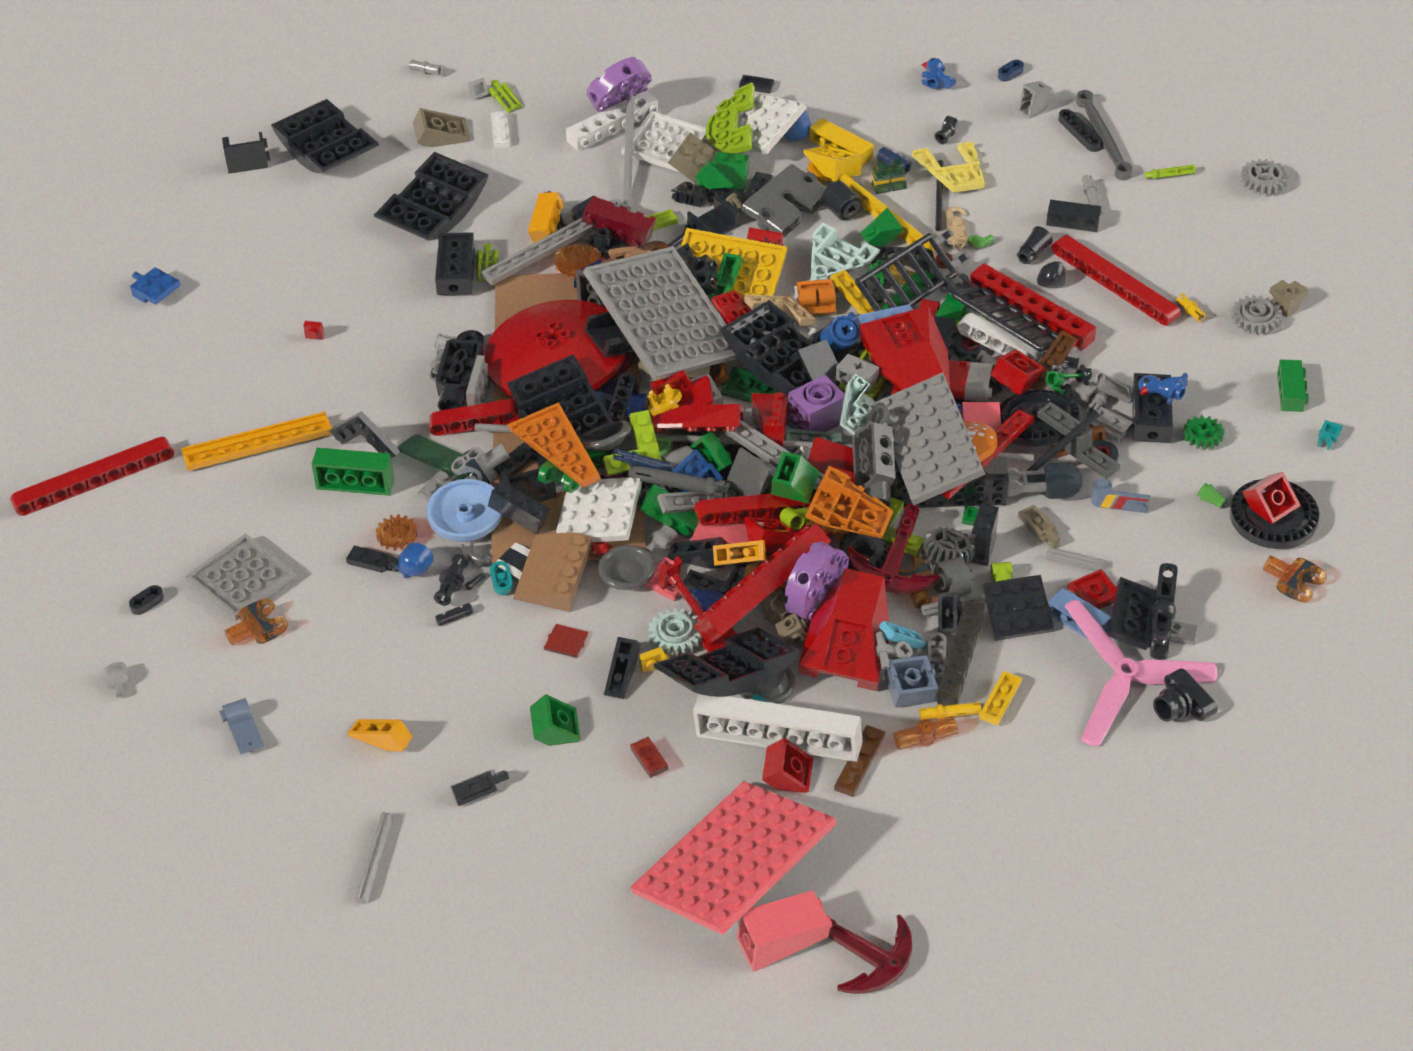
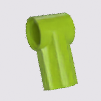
(794, 517)
(1001, 571)

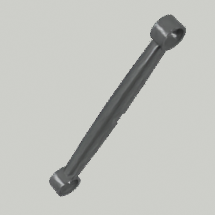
(1085, 100)

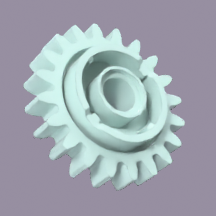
(674, 631)

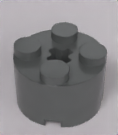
(954, 577)

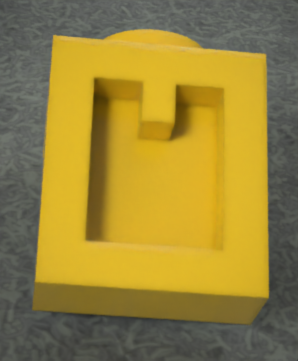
(647, 659)

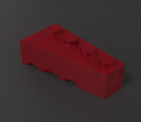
(623, 224)

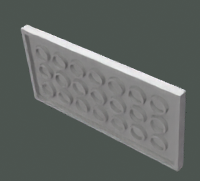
(931, 440)

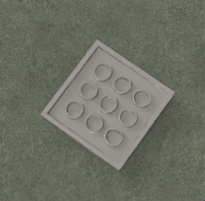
(240, 575)

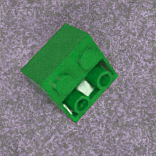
(794, 478)

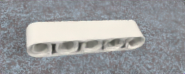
(994, 337)

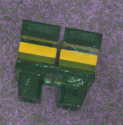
(888, 177)

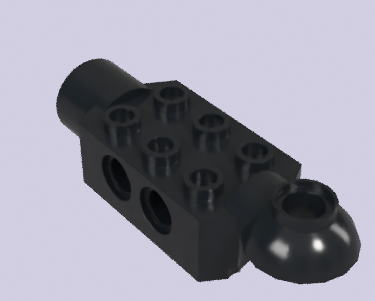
(457, 368)

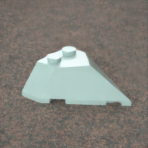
(835, 255)

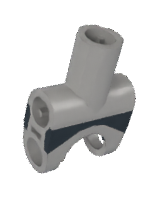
(480, 464)

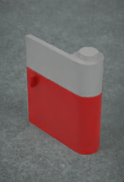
(970, 380)

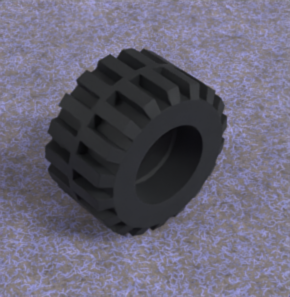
(869, 545)

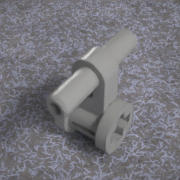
(889, 652)

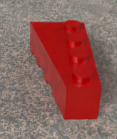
(771, 415)

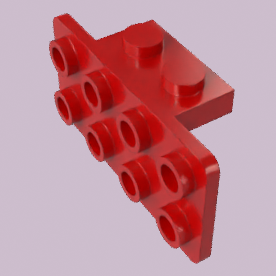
(730, 306)
(693, 392)
(828, 453)

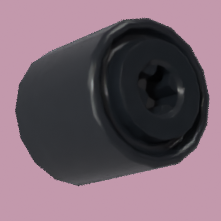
(841, 200)

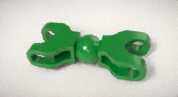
(550, 473)

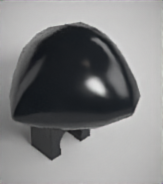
(1052, 275)

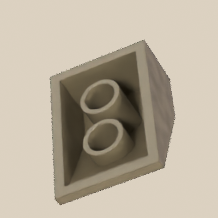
(439, 128)

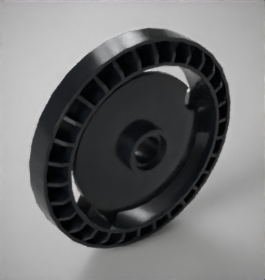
(1030, 402)
(1281, 533)

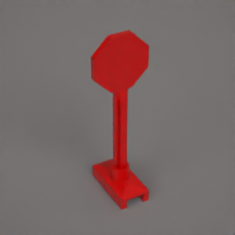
(670, 576)

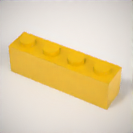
(827, 133)

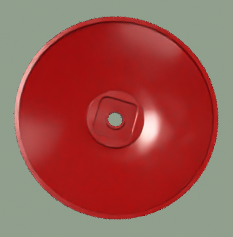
(528, 343)

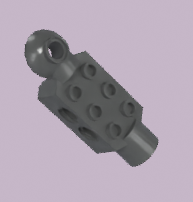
(875, 454)

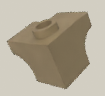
(1288, 296)
(774, 606)

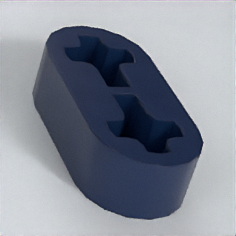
(1010, 70)

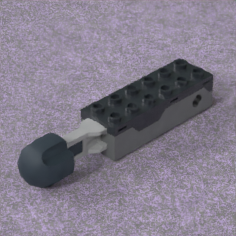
(999, 481)

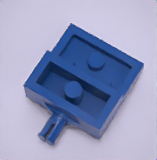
(153, 286)
(696, 466)

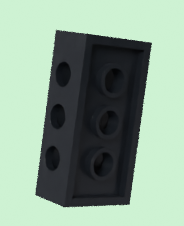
(450, 247)
(1145, 426)

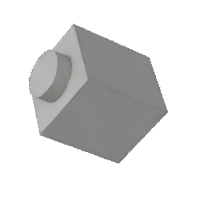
(1083, 393)

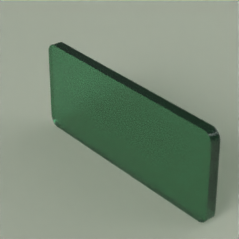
(431, 454)

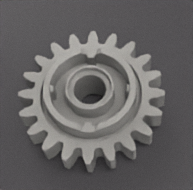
(1256, 314)

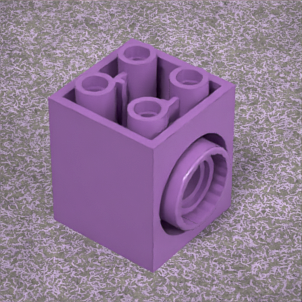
(816, 405)

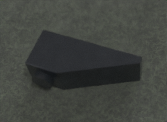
(696, 552)
(622, 667)

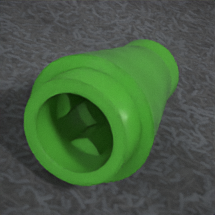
(1211, 495)

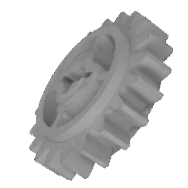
(1264, 176)

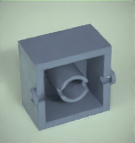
(911, 681)

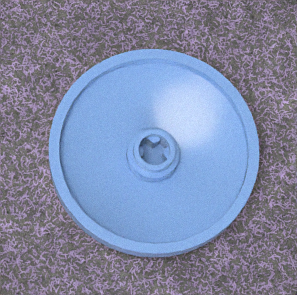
(461, 510)

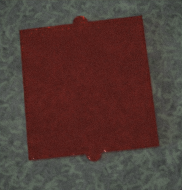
(566, 640)

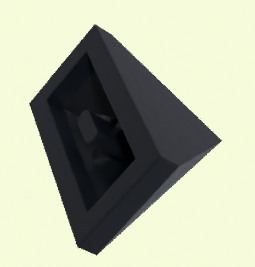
(948, 612)

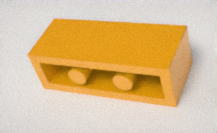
(545, 215)

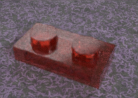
(649, 757)

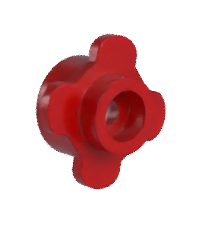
(600, 548)

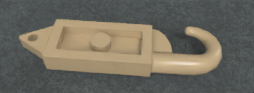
(958, 228)

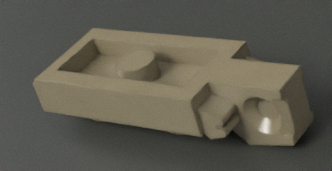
(1040, 525)

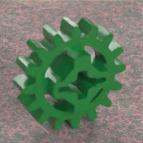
(1203, 432)

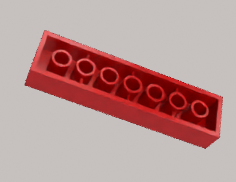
(757, 584)

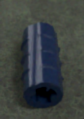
(888, 156)

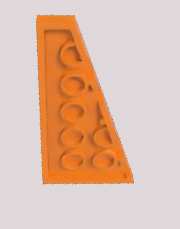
(556, 440)

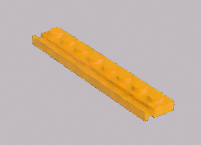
(256, 441)

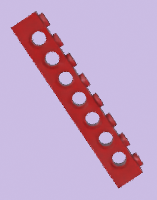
(1035, 305)

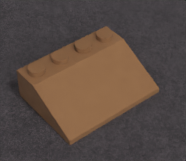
(554, 570)

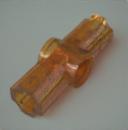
(925, 732)

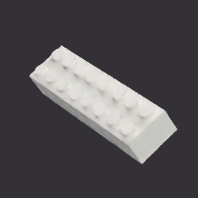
(765, 723)

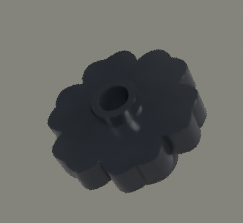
(603, 241)

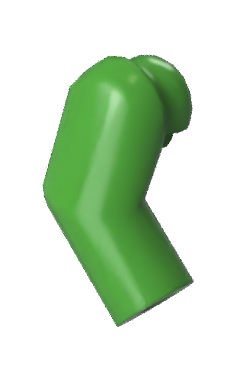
(980, 242)

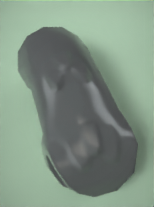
(477, 559)

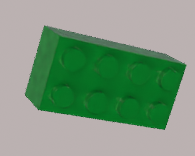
(353, 471)

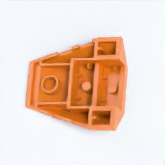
(847, 507)

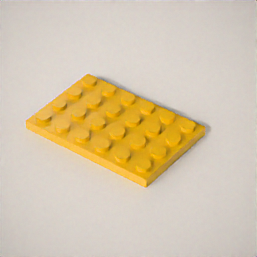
(761, 260)

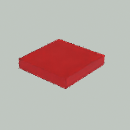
(1095, 589)

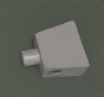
(1034, 98)

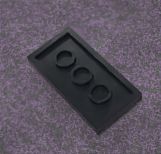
(1132, 613)

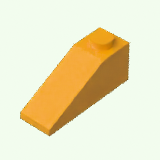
(739, 553)
(382, 733)

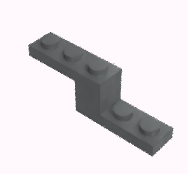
(1080, 446)

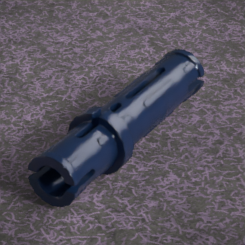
(634, 458)

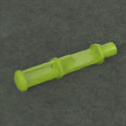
(1173, 171)

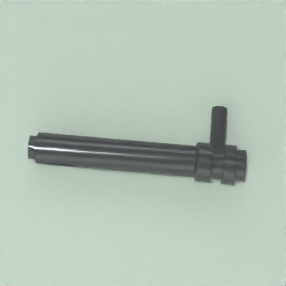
(708, 486)

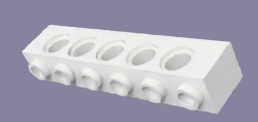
(609, 121)

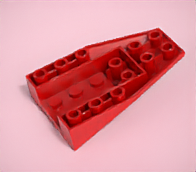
(906, 347)
(700, 417)
(845, 630)

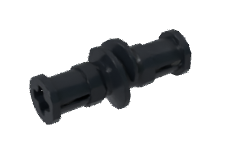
(451, 580)

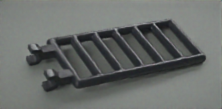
(906, 252)
(971, 288)

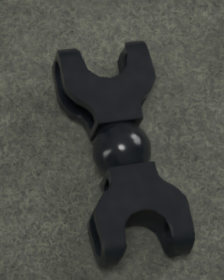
(1163, 611)

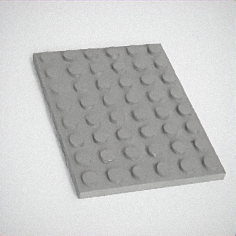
(661, 312)

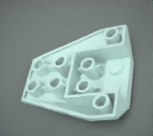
(856, 405)

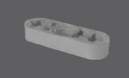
(941, 651)

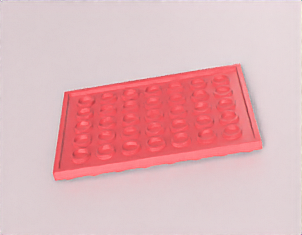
(733, 856)

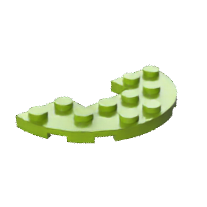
(723, 128)

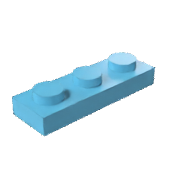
(898, 633)

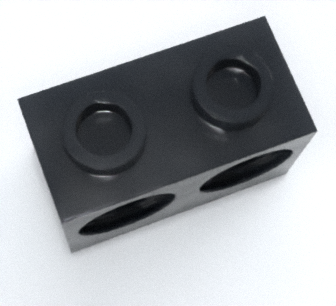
(705, 273)

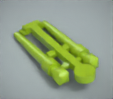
(495, 83)
(480, 254)

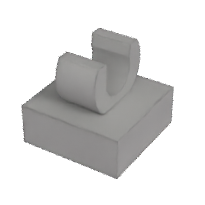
(478, 88)

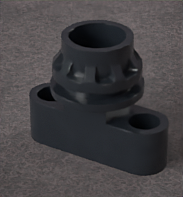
(1182, 698)

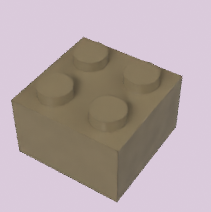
(691, 156)

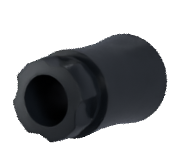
(1036, 242)

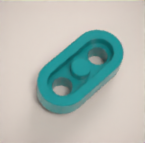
(500, 578)

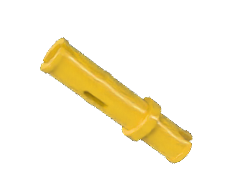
(955, 710)

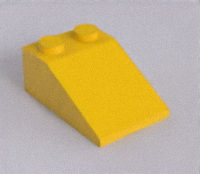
(835, 161)

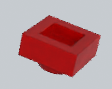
(313, 330)

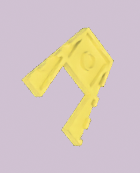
(955, 177)

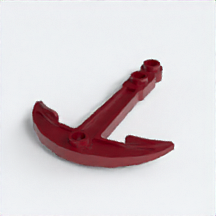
(893, 582)
(876, 956)

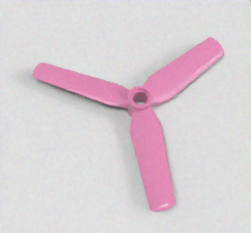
(1118, 687)

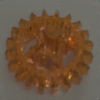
(575, 257)

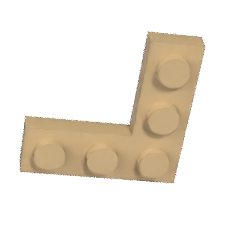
(785, 303)

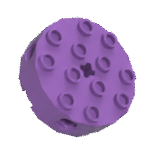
(620, 80)
(813, 579)

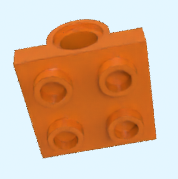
(817, 297)

